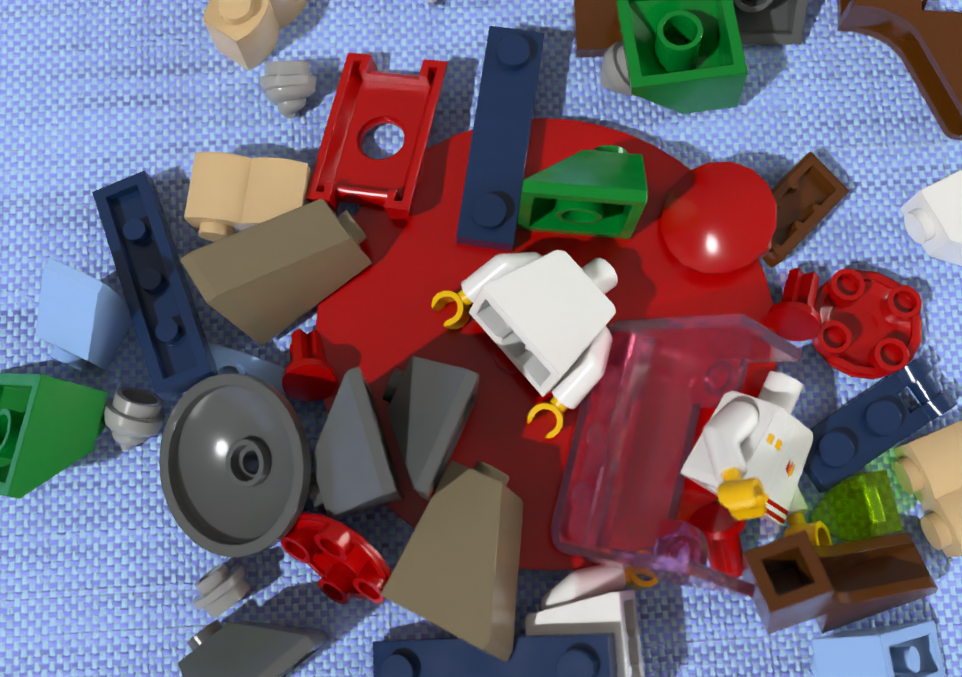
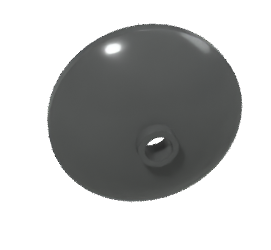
(214, 471)

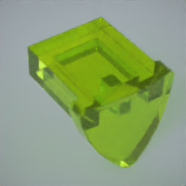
(859, 508)

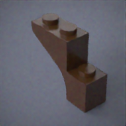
(926, 44)
(834, 581)

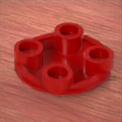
(719, 218)
(867, 323)
(340, 557)

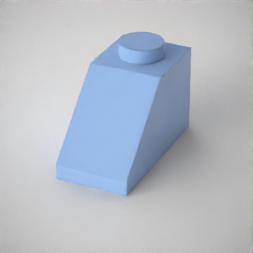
(80, 317)
(879, 652)

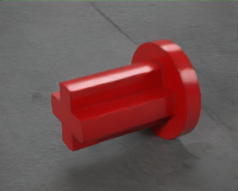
(795, 314)
(308, 375)
(722, 537)

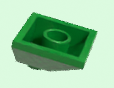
(683, 53)
(586, 194)
(44, 428)

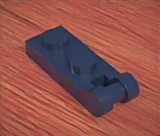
(873, 424)

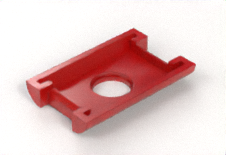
(361, 103)

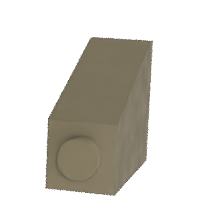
(278, 268)
(465, 559)

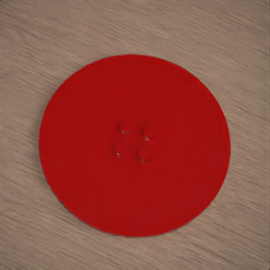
(389, 317)

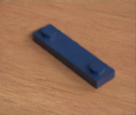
(500, 139)
(154, 285)
(531, 657)

